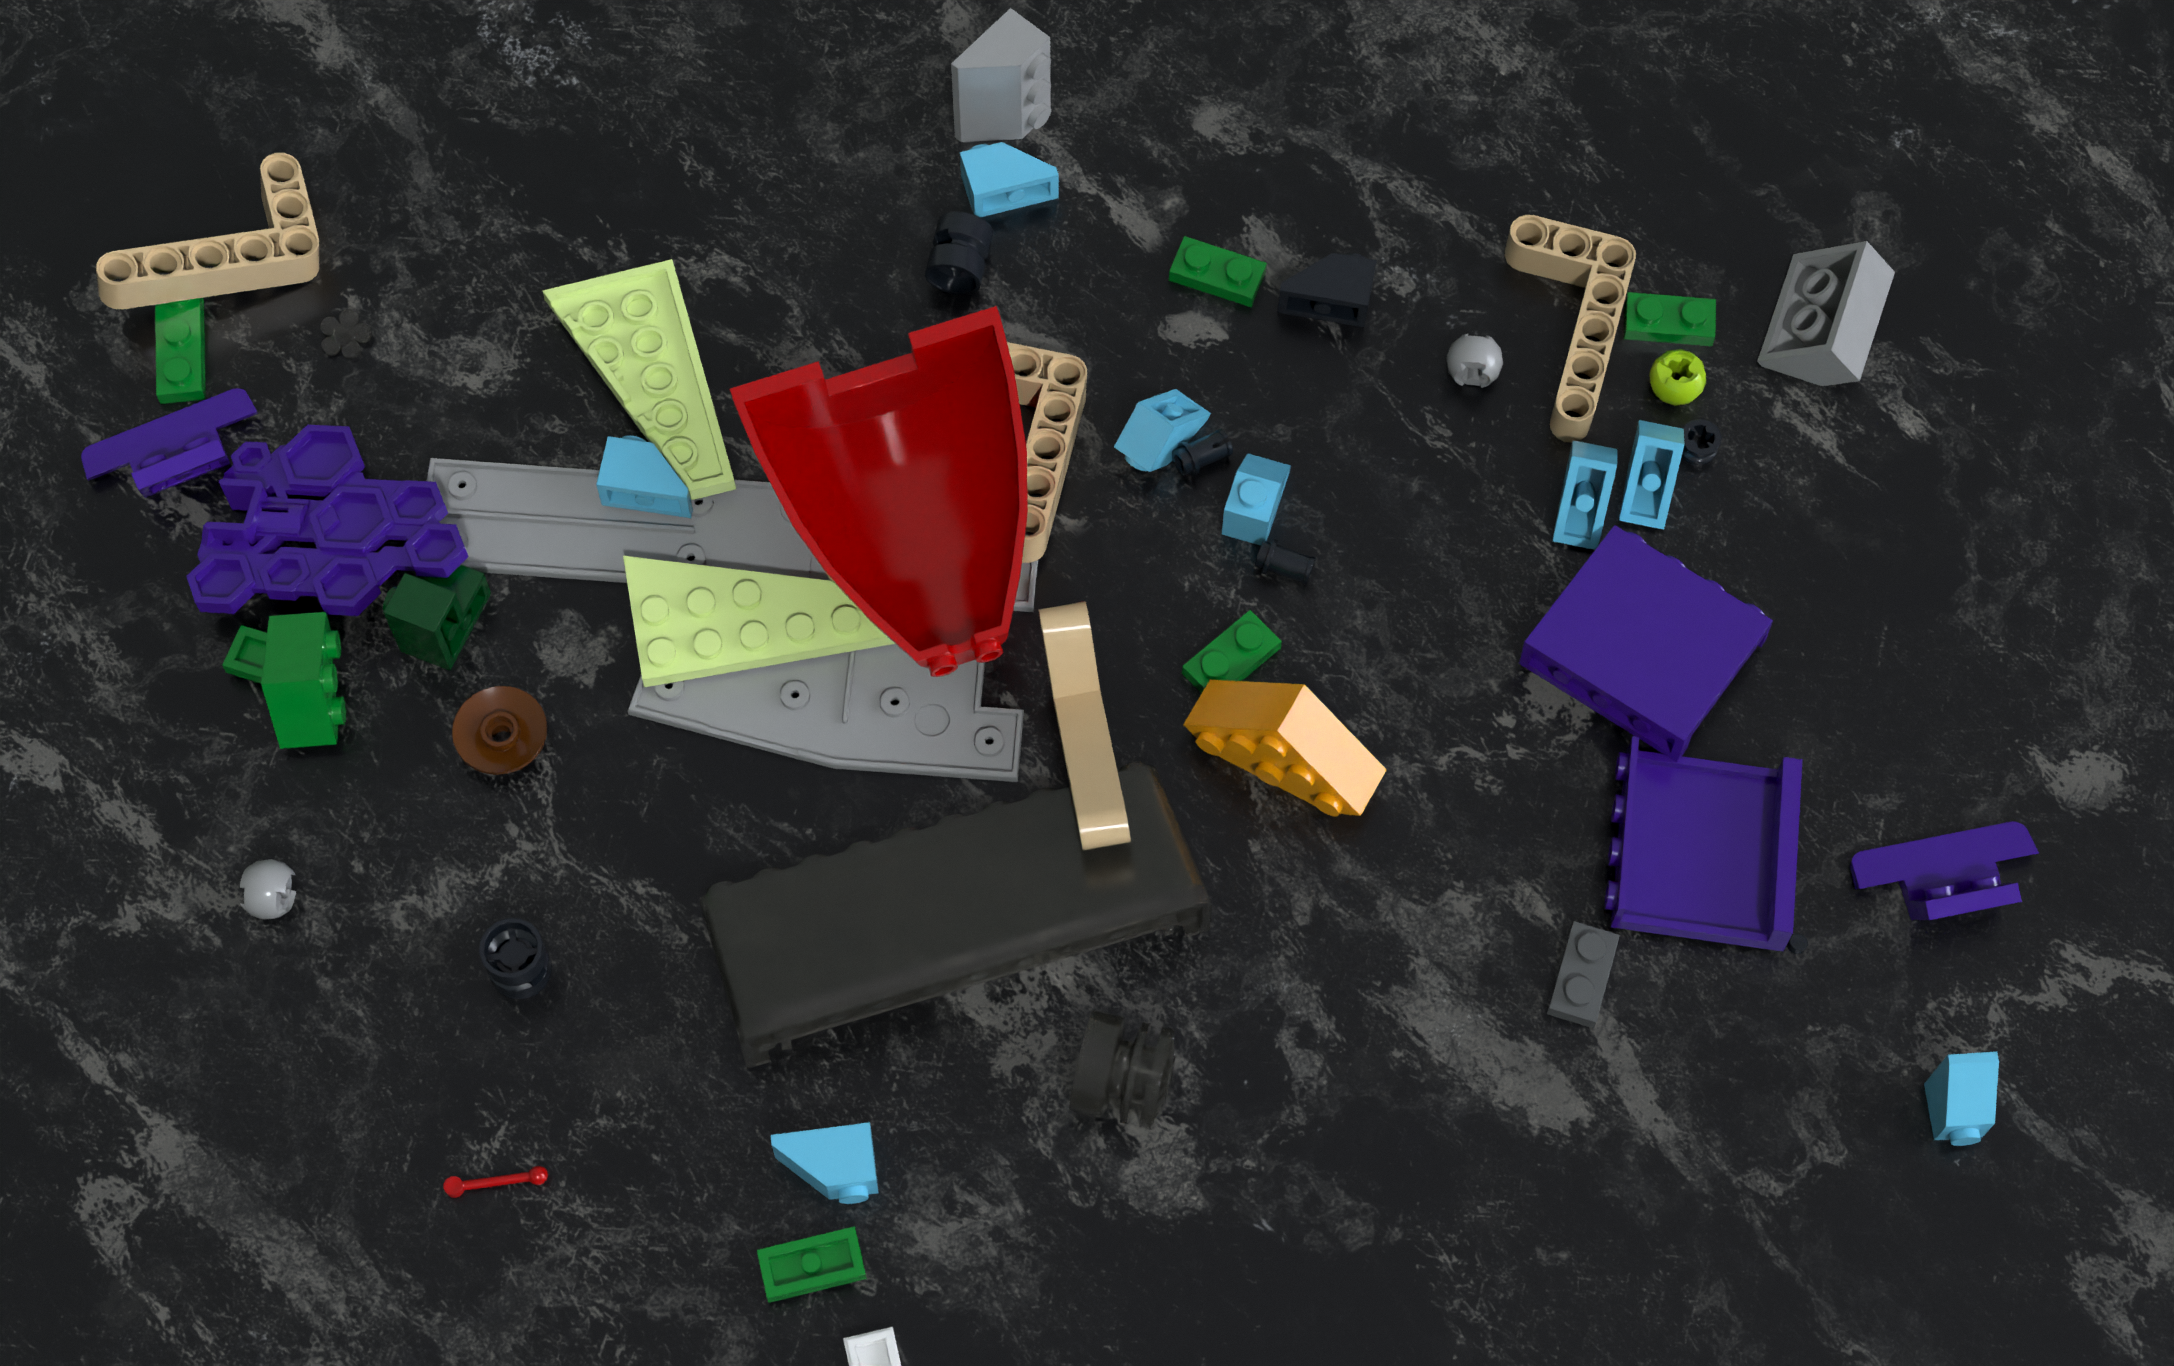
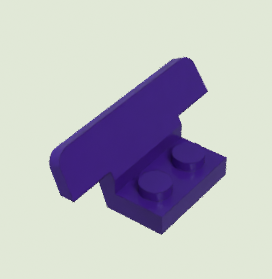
(172, 446)
(1948, 871)

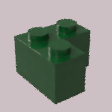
(436, 613)

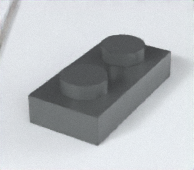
(1583, 974)

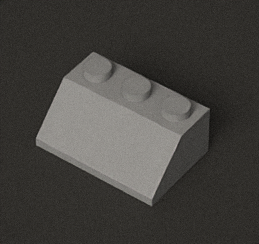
(1002, 82)
(1827, 314)

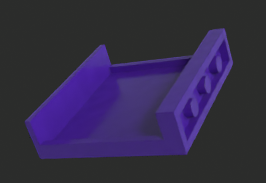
(1644, 641)
(1705, 849)

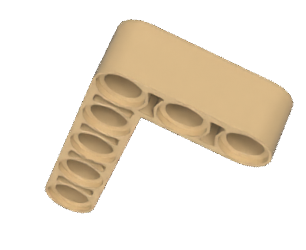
(227, 253)
(1595, 319)
(1047, 438)
(1083, 726)

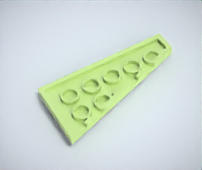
(646, 353)
(729, 620)

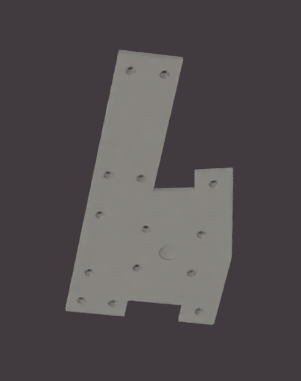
(555, 527)

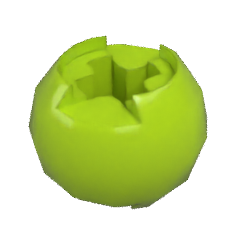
(1682, 390)

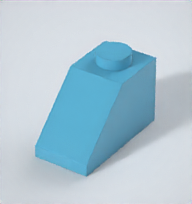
(1005, 179)
(1158, 428)
(1651, 474)
(640, 479)
(1585, 495)
(1254, 499)
(1963, 1097)
(832, 1160)

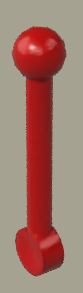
(455, 1186)

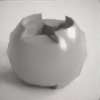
(1474, 360)
(267, 889)

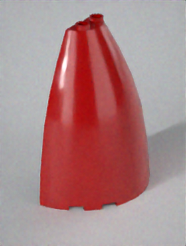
(908, 484)

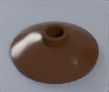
(497, 711)

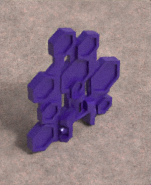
(344, 526)

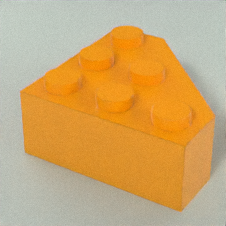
(1286, 742)

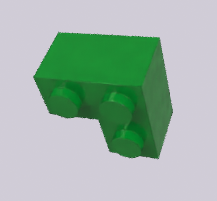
(302, 680)

